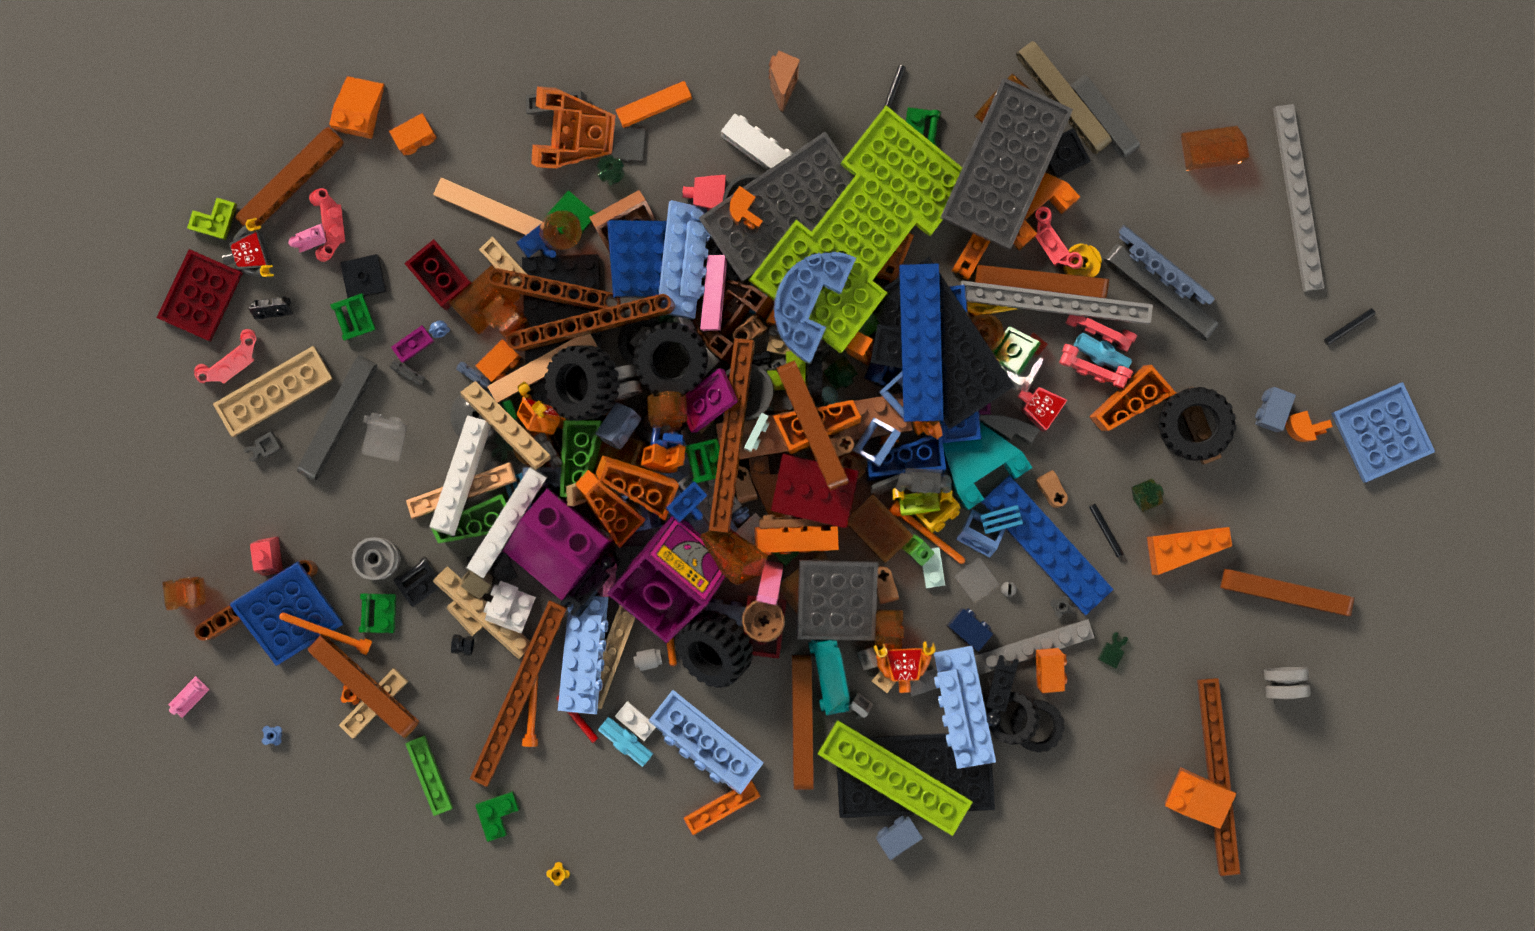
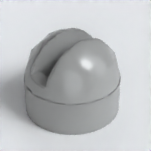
(1004, 589)

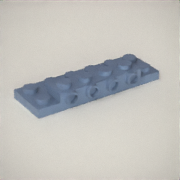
(1166, 269)

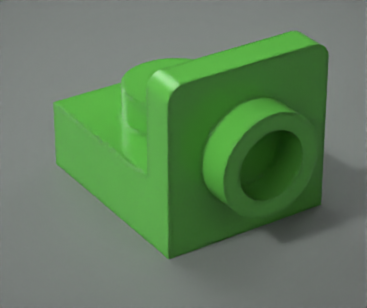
(918, 550)

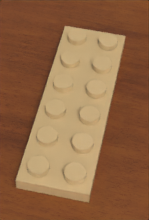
(273, 391)

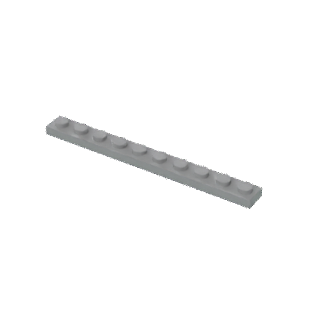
(1298, 198)
(1058, 302)
(1018, 650)

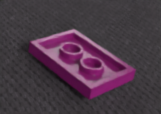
(709, 400)

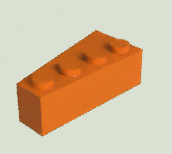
(1140, 393)
(834, 418)
(641, 485)
(612, 511)
(796, 539)
(1179, 549)

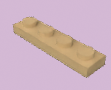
(362, 714)

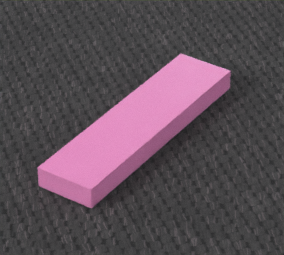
(713, 293)
(770, 582)

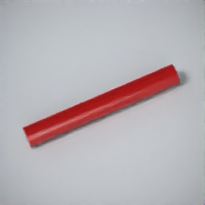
(582, 724)

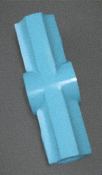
(1101, 352)
(625, 741)

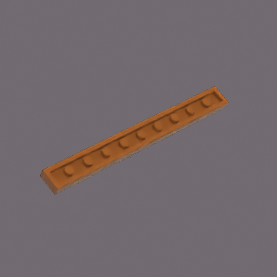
(732, 437)
(518, 693)
(1218, 771)

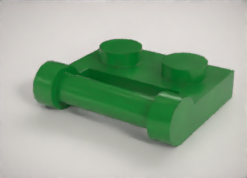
(916, 119)
(358, 313)
(709, 455)
(383, 615)

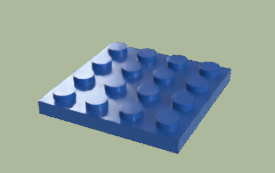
(636, 257)
(290, 593)

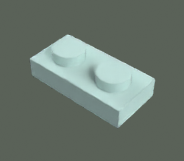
(761, 425)
(933, 570)

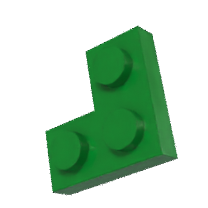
(491, 812)

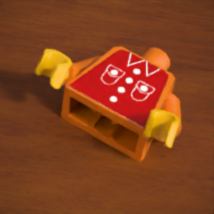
(537, 415)
(904, 664)

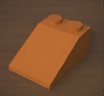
(357, 107)
(1199, 798)

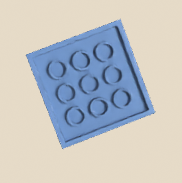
(1383, 432)

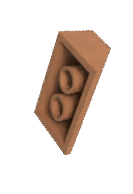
(783, 77)
(629, 208)

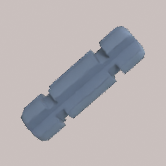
(473, 375)

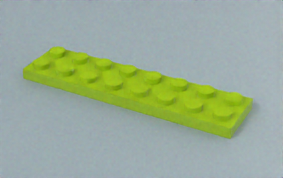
(895, 777)

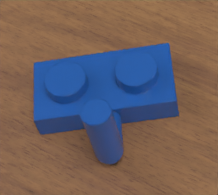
(532, 243)
(669, 439)
(686, 503)

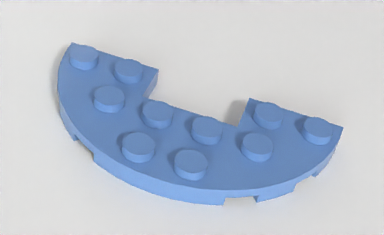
(798, 296)

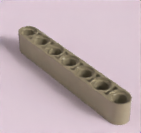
(1059, 90)

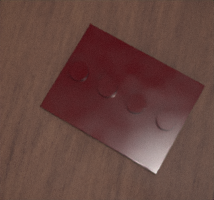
(199, 295)
(805, 494)

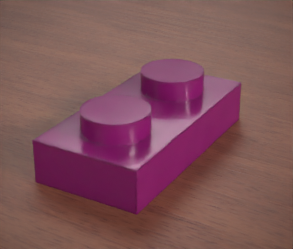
(412, 344)

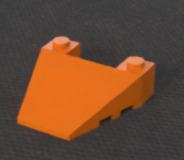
(577, 132)
(1051, 189)

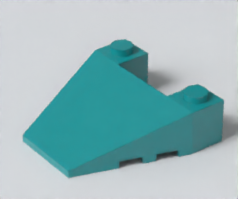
(976, 458)
(831, 676)

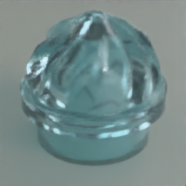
(829, 396)

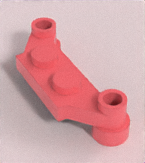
(332, 223)
(1052, 243)
(1092, 327)
(231, 363)
(1100, 374)

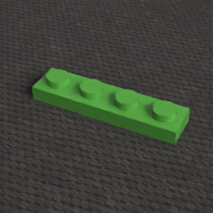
(429, 775)

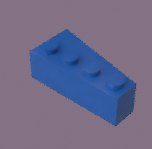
(921, 454)

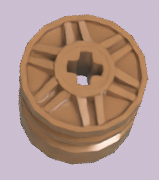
(754, 628)

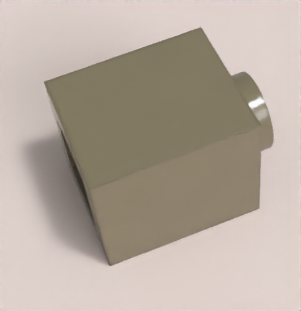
(476, 584)

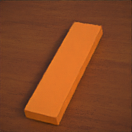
(653, 104)
(720, 808)

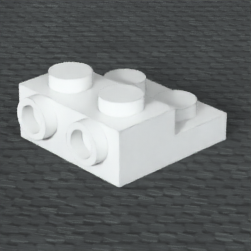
(509, 607)

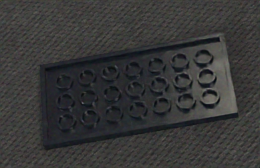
(571, 269)
(969, 367)
(931, 756)

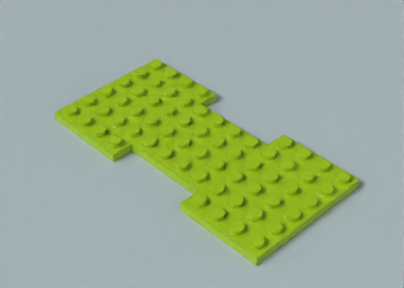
(896, 185)

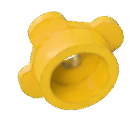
(551, 873)

